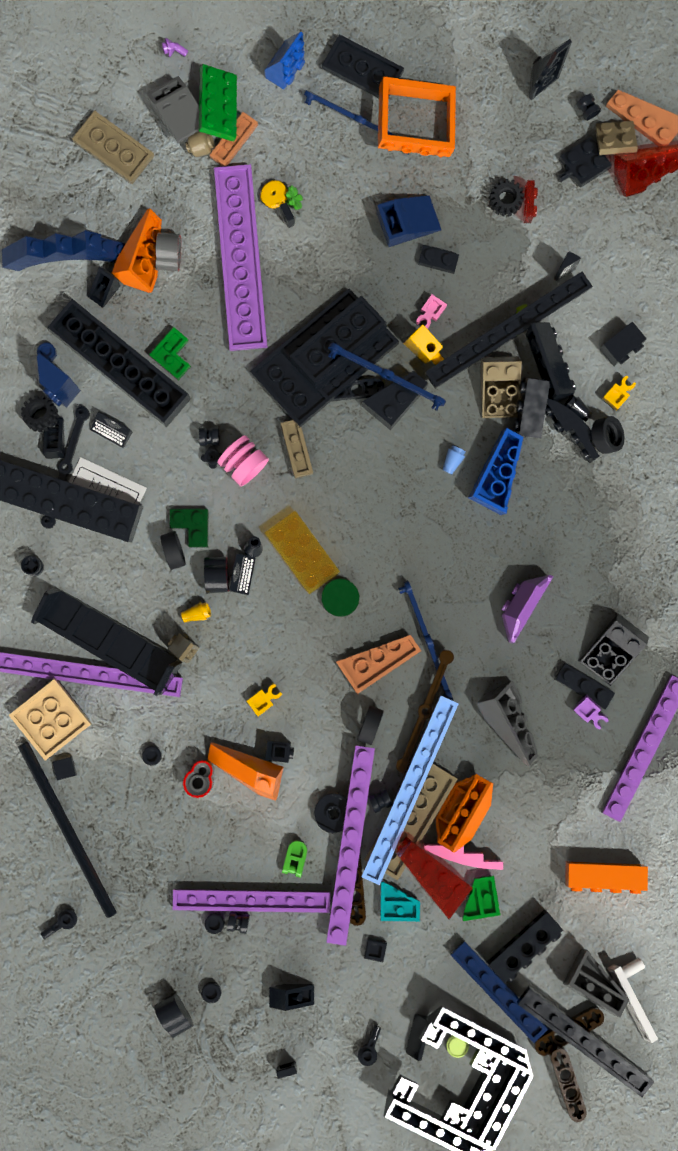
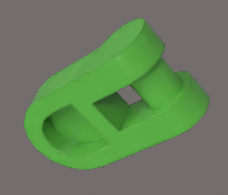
(296, 851)

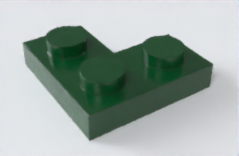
(196, 521)

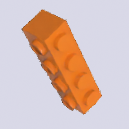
(606, 876)

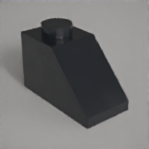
(291, 996)

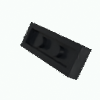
(584, 685)

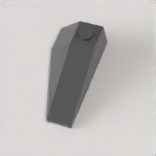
(504, 715)

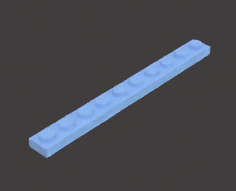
(409, 790)

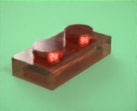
(530, 194)

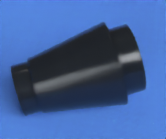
(578, 407)
(251, 550)

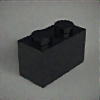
(623, 344)

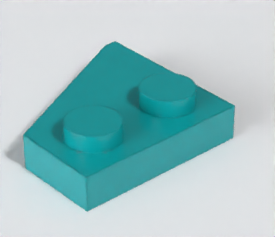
(398, 905)

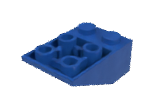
(286, 61)

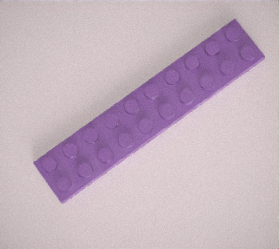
(240, 257)

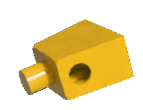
(420, 341)

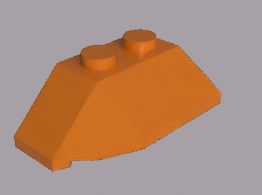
(463, 812)

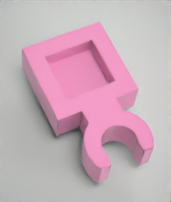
(432, 310)

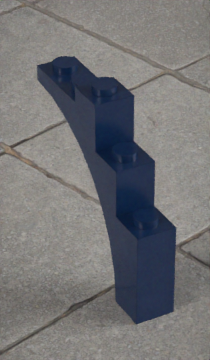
(58, 247)

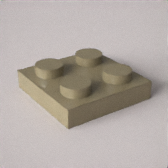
(616, 137)

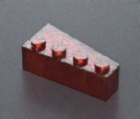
(439, 881)

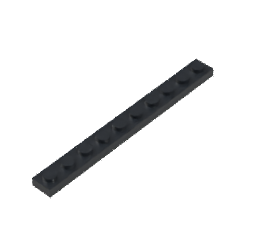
(508, 330)

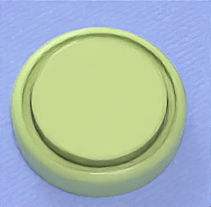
(456, 1047)

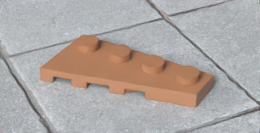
(651, 121)
(375, 663)

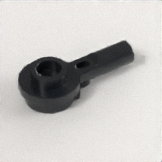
(66, 919)
(367, 1054)

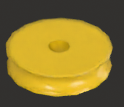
(269, 189)

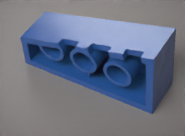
(497, 475)

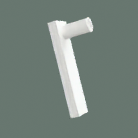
(620, 977)

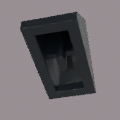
(103, 287)

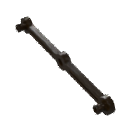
(445, 657)

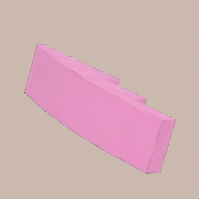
(472, 859)

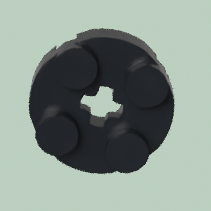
(322, 816)

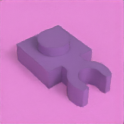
(588, 710)

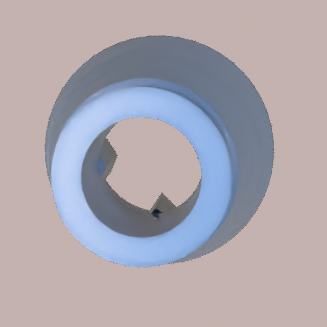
(453, 459)

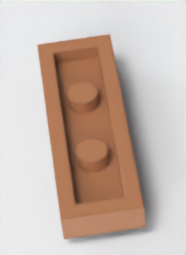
(226, 149)

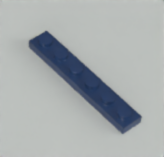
(498, 991)

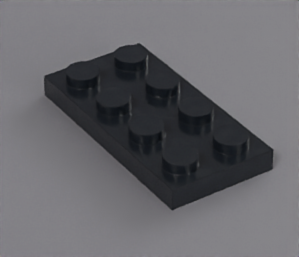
(359, 65)

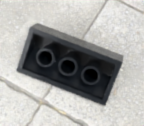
(550, 361)

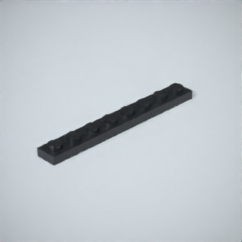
(585, 1041)

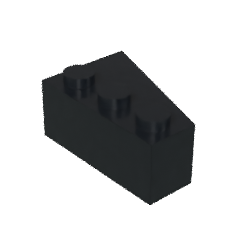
(394, 400)

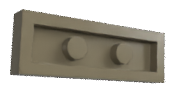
(296, 449)

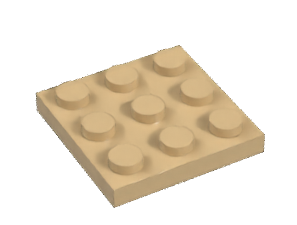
(50, 719)

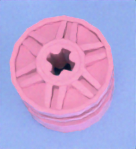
(239, 457)

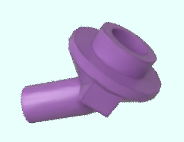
(169, 48)

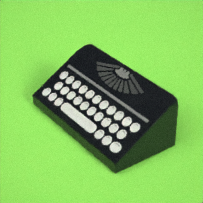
(568, 265)
(111, 430)
(242, 574)

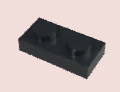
(438, 259)

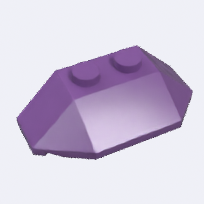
(522, 605)

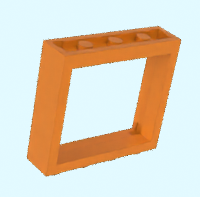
(420, 90)

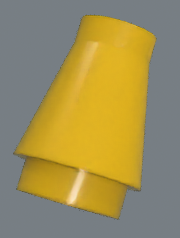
(196, 613)

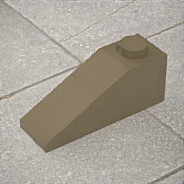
(182, 648)

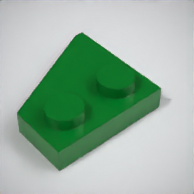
(482, 899)

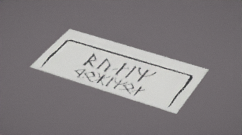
(107, 482)

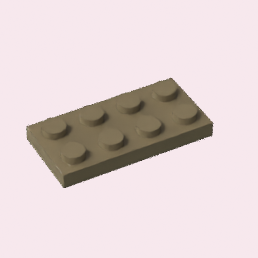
(113, 147)

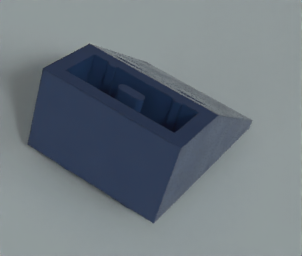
(407, 219)

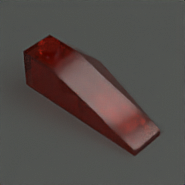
(644, 167)

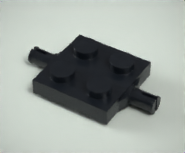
(583, 163)

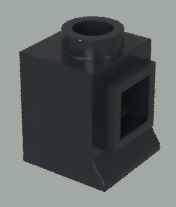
(270, 751)

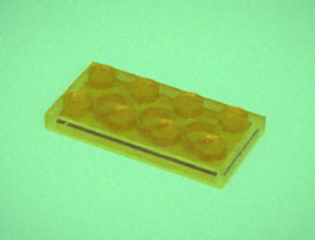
(302, 552)

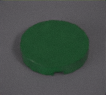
(340, 597)

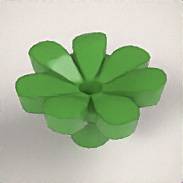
(294, 199)

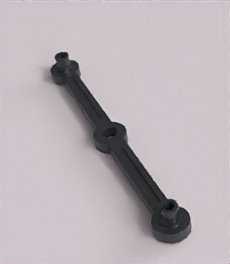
(82, 415)

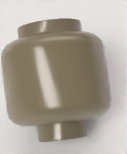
(200, 144)

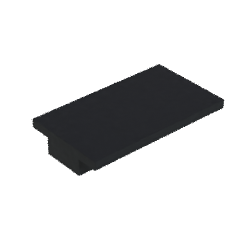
(302, 373)

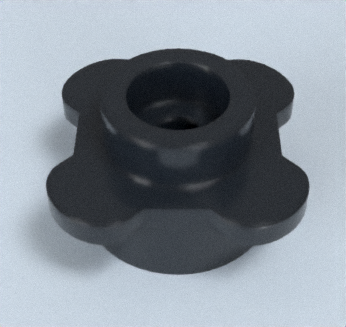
(207, 457)

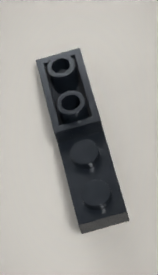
(567, 421)

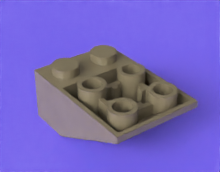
(500, 386)

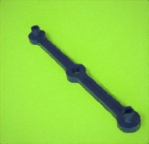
(312, 96)
(387, 374)
(407, 588)

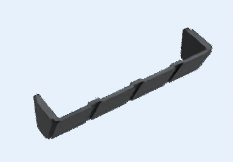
(107, 640)

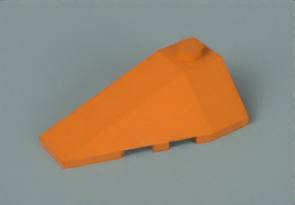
(138, 258)
(254, 773)

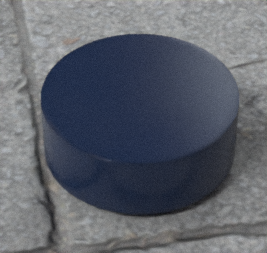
(47, 350)

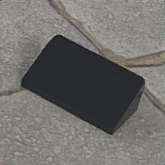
(415, 1046)

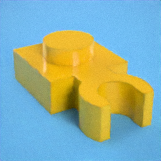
(617, 394)
(261, 702)

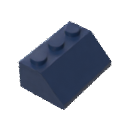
(56, 383)

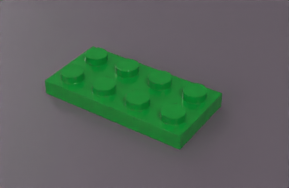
(218, 103)

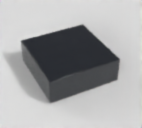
(287, 214)
(64, 768)
(375, 950)
(286, 1069)

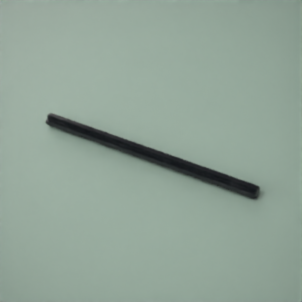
(67, 830)

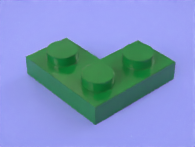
(167, 354)

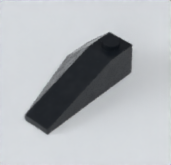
(548, 69)

